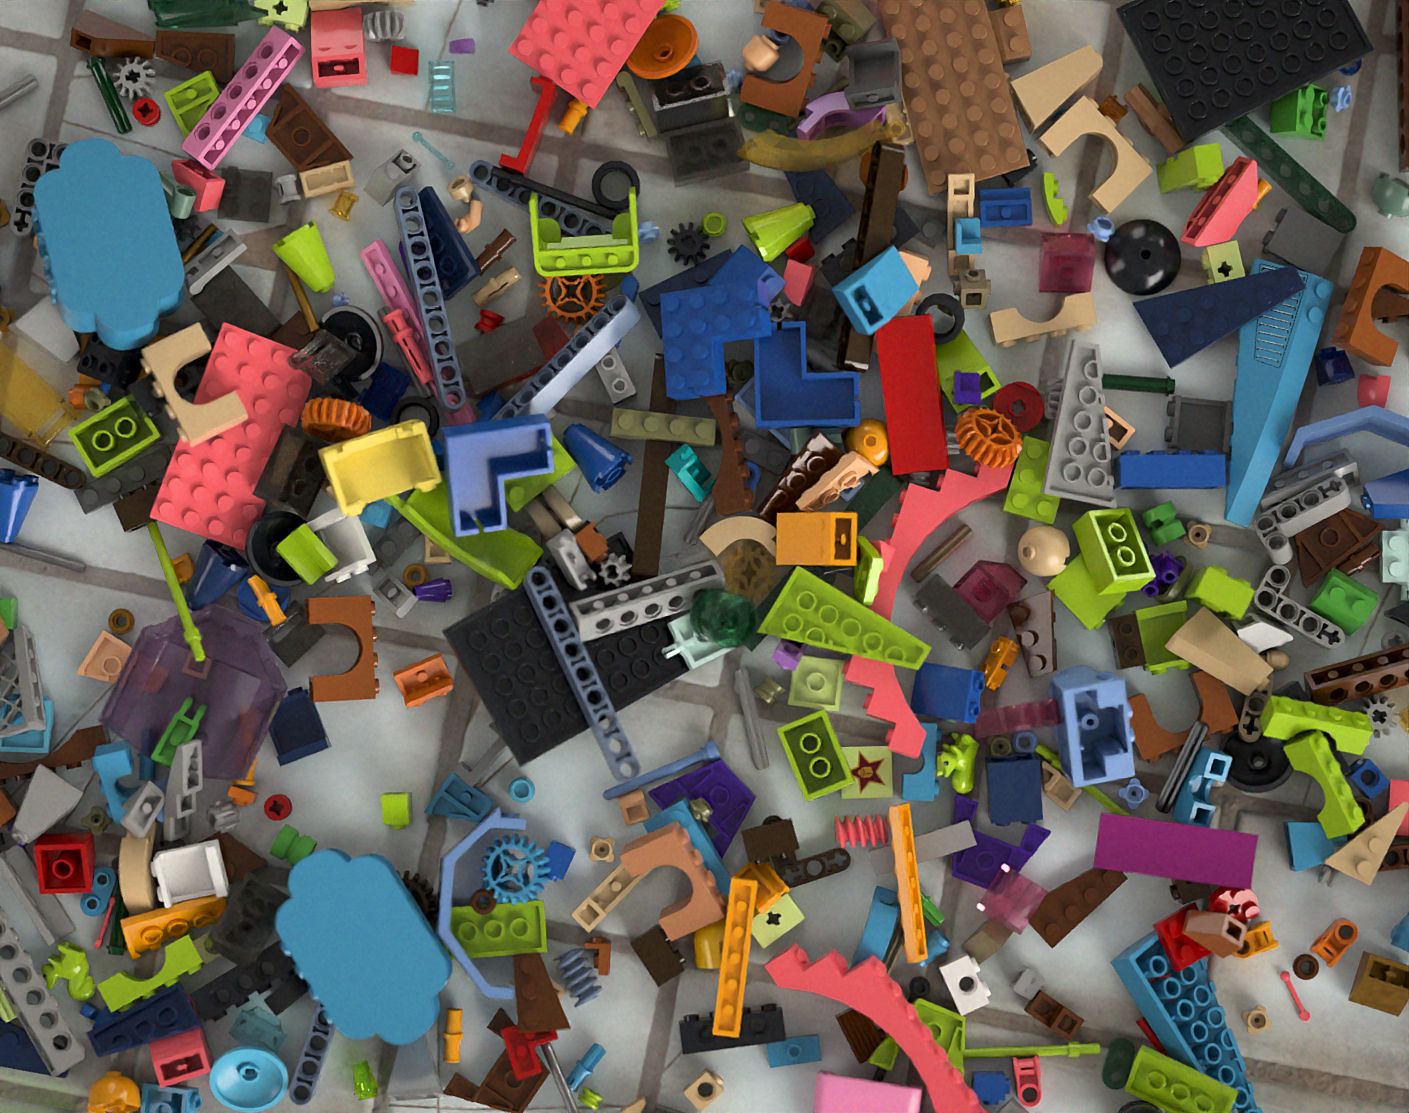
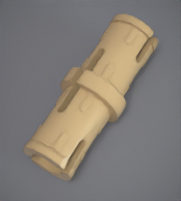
(496, 286)

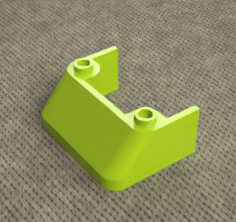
(585, 254)

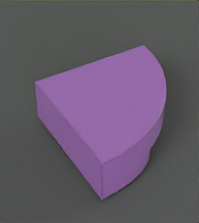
(462, 46)

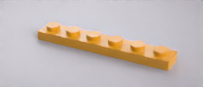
(908, 882)
(735, 957)

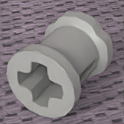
(287, 189)

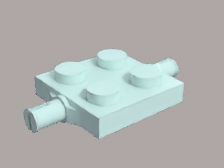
(1395, 557)
(690, 646)

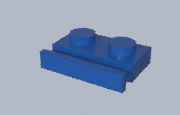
(1005, 207)

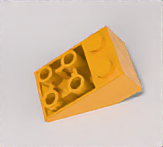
(816, 539)

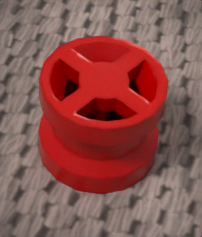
(151, 114)
(488, 320)
(282, 806)

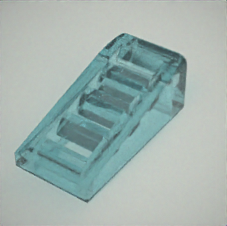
(441, 64)

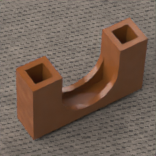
(789, 95)
(1355, 326)
(360, 679)
(1214, 709)

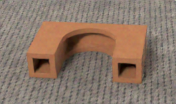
(673, 847)

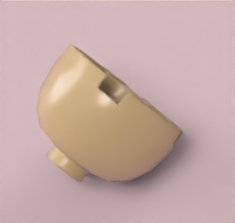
(1043, 550)

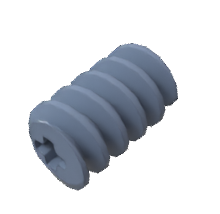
(578, 976)

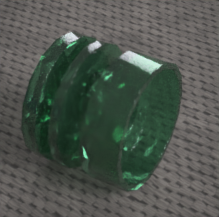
(736, 619)

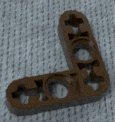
(791, 863)

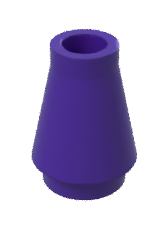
(434, 591)

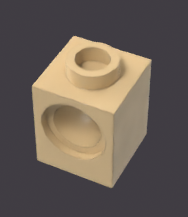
(699, 1100)

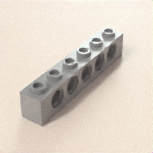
(644, 600)

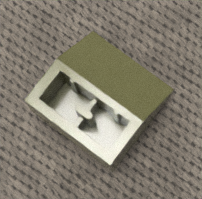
(849, 25)

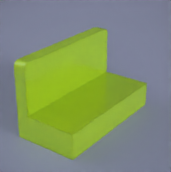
(306, 554)

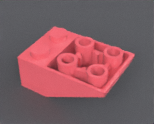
(338, 48)
(181, 1055)

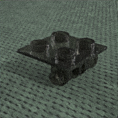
(245, 195)

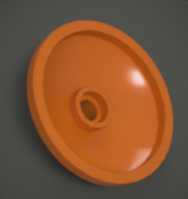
(664, 47)

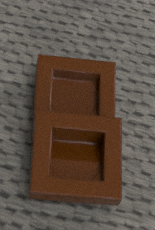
(1054, 1015)

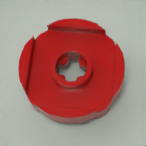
(1030, 401)
(1244, 901)

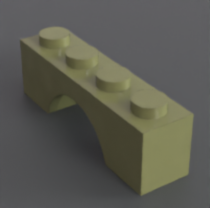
(664, 427)

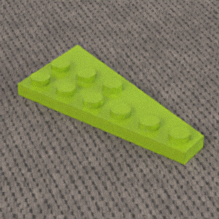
(828, 618)

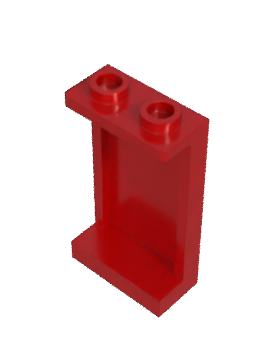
(548, 91)

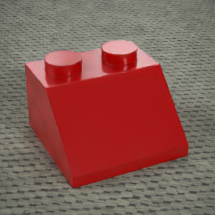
(65, 862)

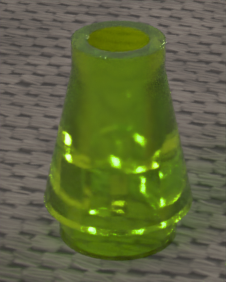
(364, 1081)

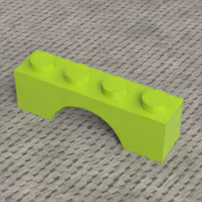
(1287, 717)
(1312, 755)
(124, 988)

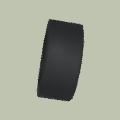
(601, 172)
(954, 305)
(421, 402)
(287, 994)

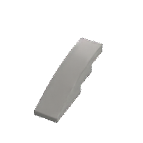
(181, 789)
(927, 846)

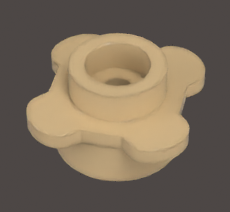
(1203, 530)
(596, 854)
(1263, 1023)

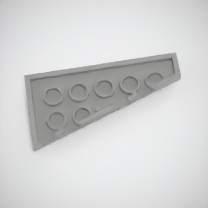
(1080, 440)

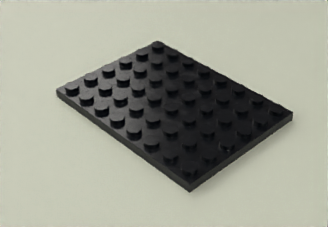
(1238, 55)
(523, 680)

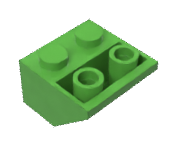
(1301, 114)

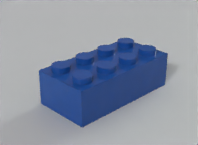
(1169, 471)

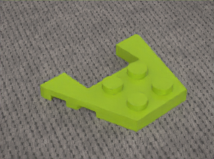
(947, 1031)

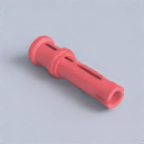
(403, 335)

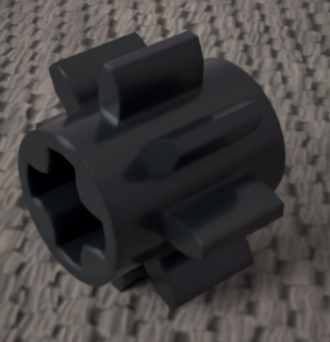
(188, 231)

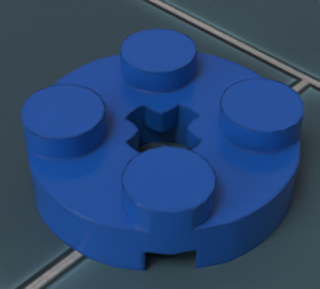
(248, 599)

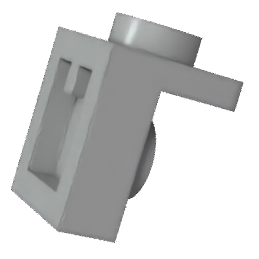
(1027, 982)

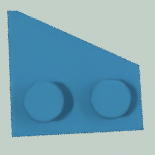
(460, 800)

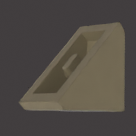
(986, 940)

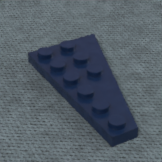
(1202, 316)

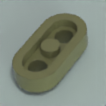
(1169, 591)

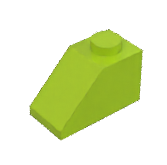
(397, 809)

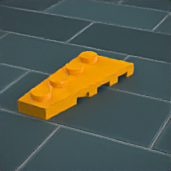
(157, 926)

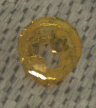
(343, 205)

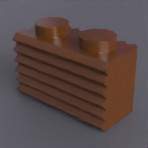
(860, 1033)

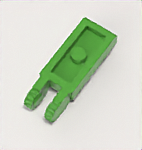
(178, 732)

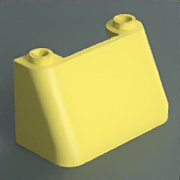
(380, 465)

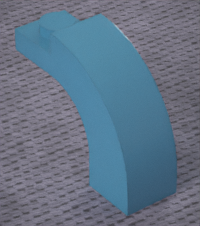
(878, 926)

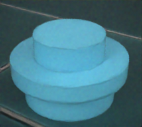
(522, 789)

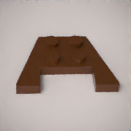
(500, 1086)

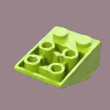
(963, 357)

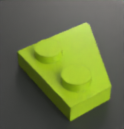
(192, 100)
(867, 572)

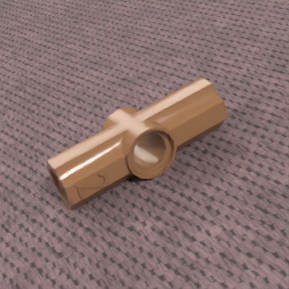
(1154, 118)

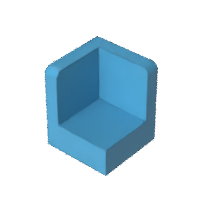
(967, 236)

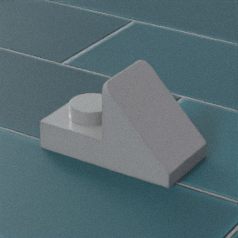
(395, 594)
(143, 808)

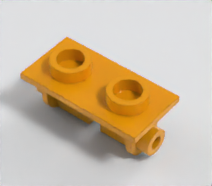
(1001, 652)

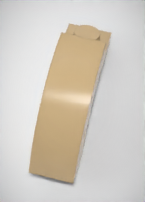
(737, 528)
(136, 874)

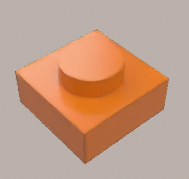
(242, 795)

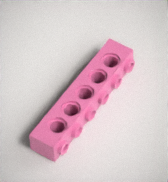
(243, 98)

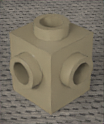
(972, 288)

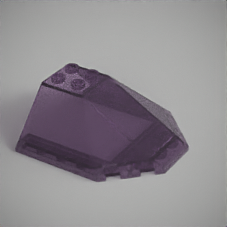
(234, 680)

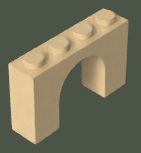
(1127, 165)
(195, 421)

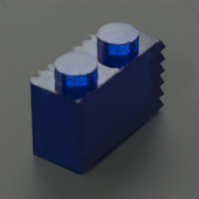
(384, 392)

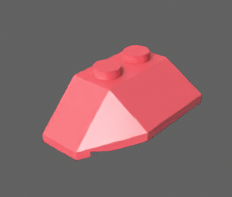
(1223, 205)

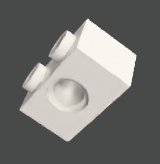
(967, 999)

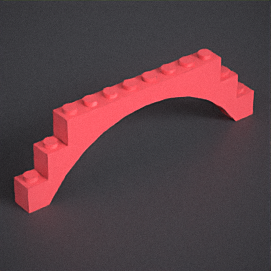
(919, 517)
(881, 999)

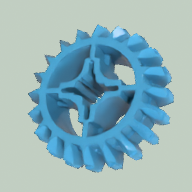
(509, 860)

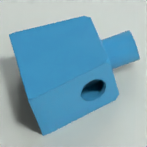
(1308, 844)

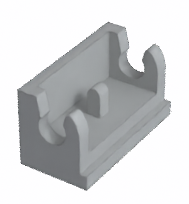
(570, 559)

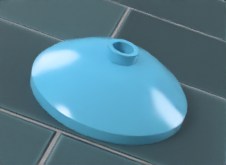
(248, 1088)

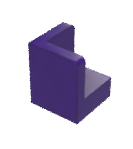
(966, 388)

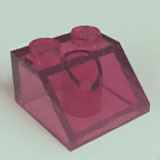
(1066, 262)
(1011, 899)

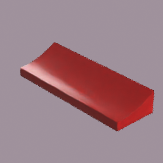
(912, 394)

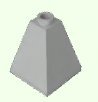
(46, 331)
(44, 805)
(414, 1073)

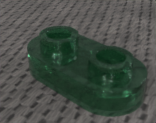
(762, 119)
(1116, 1063)

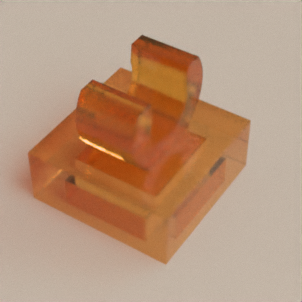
(1113, 109)

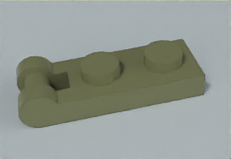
(635, 105)

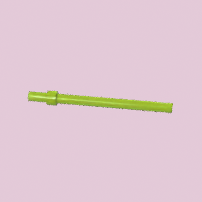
(191, 633)
(1095, 792)
(1072, 1049)

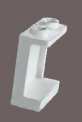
(346, 541)
(190, 872)

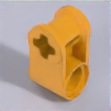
(1257, 940)

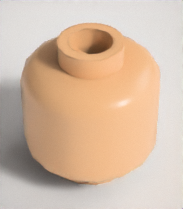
(760, 54)

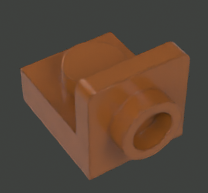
(601, 959)

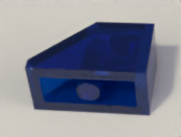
(1333, 367)

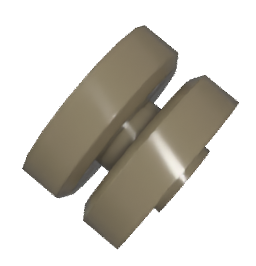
(554, 517)

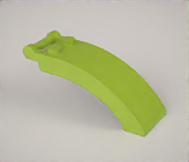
(497, 555)

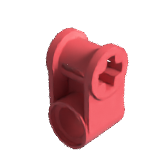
(1027, 1078)

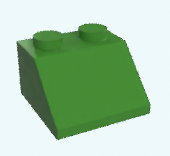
(1343, 601)

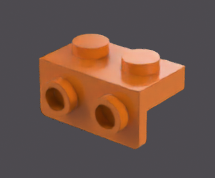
(424, 680)

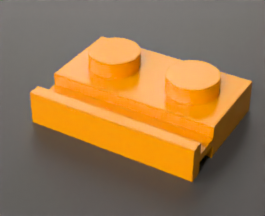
(769, 884)

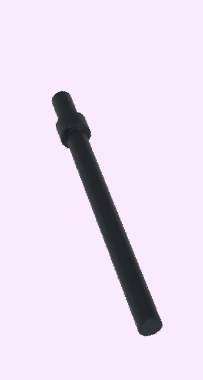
(518, 180)

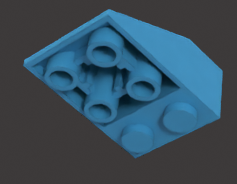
(876, 291)

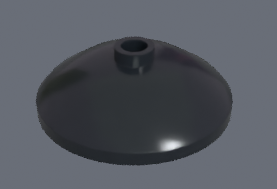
(1130, 270)
(348, 324)
(260, 546)
(1242, 771)

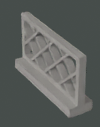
(29, 684)

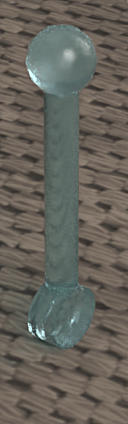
(418, 137)

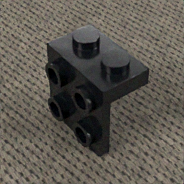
(110, 365)

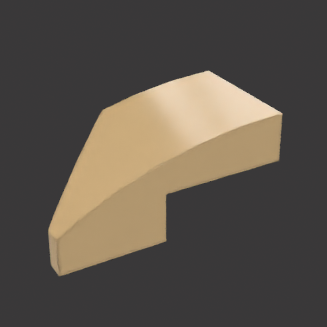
(1059, 788)

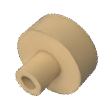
(461, 188)

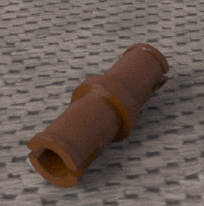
(495, 250)
(1357, 561)

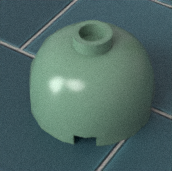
(1391, 196)

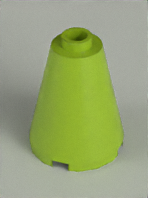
(778, 229)
(307, 257)

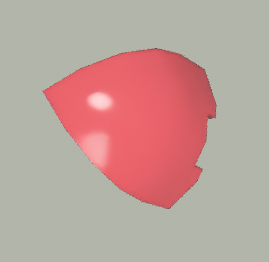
(798, 280)
(1373, 390)

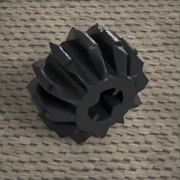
(680, 248)

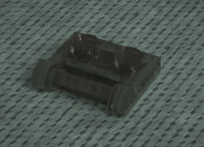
(327, 362)
(298, 640)

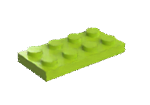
(502, 932)
(1177, 1086)

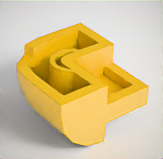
(709, 945)

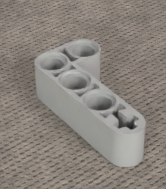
(26, 187)
(1329, 498)
(1298, 612)

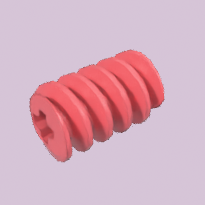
(861, 831)

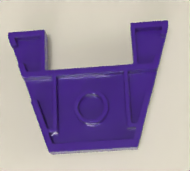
(722, 791)
(983, 861)

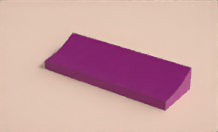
(1175, 851)

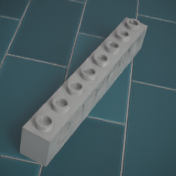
(42, 1037)

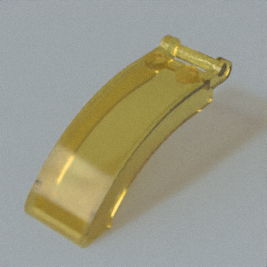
(812, 155)
(30, 400)

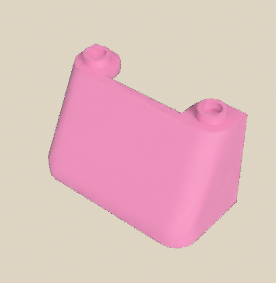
(859, 1095)

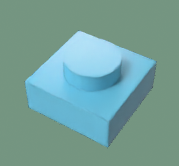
(257, 128)

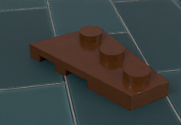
(199, 52)
(535, 997)

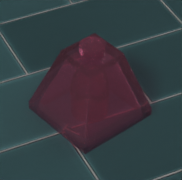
(989, 587)

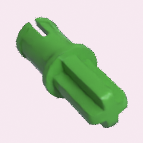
(930, 911)

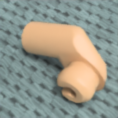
(471, 220)

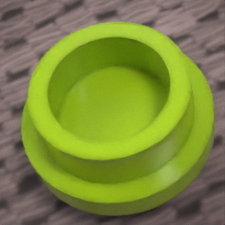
(714, 224)

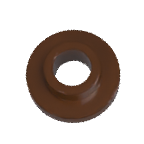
(483, 910)
(1313, 967)

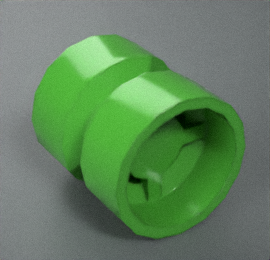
(1170, 530)
(291, 846)

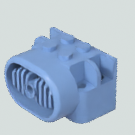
(1094, 726)

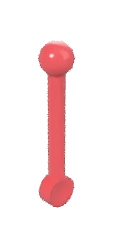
(99, 940)
(1303, 1015)

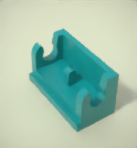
(690, 471)

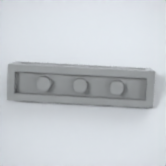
(1308, 475)
(42, 908)

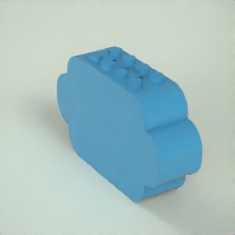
(108, 244)
(363, 946)

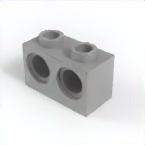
(615, 377)

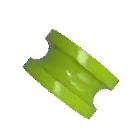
(590, 1098)

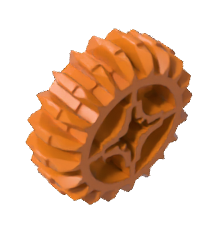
(581, 298)
(335, 419)
(988, 437)

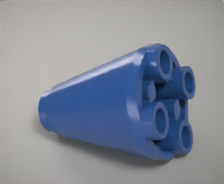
(15, 501)

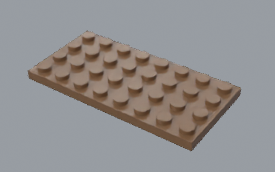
(955, 89)

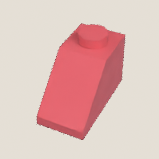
(203, 181)

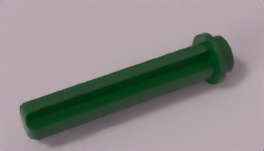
(109, 94)
(1138, 384)
(117, 938)

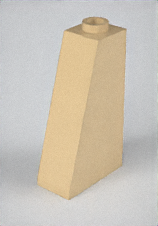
(1051, 87)
(1220, 652)

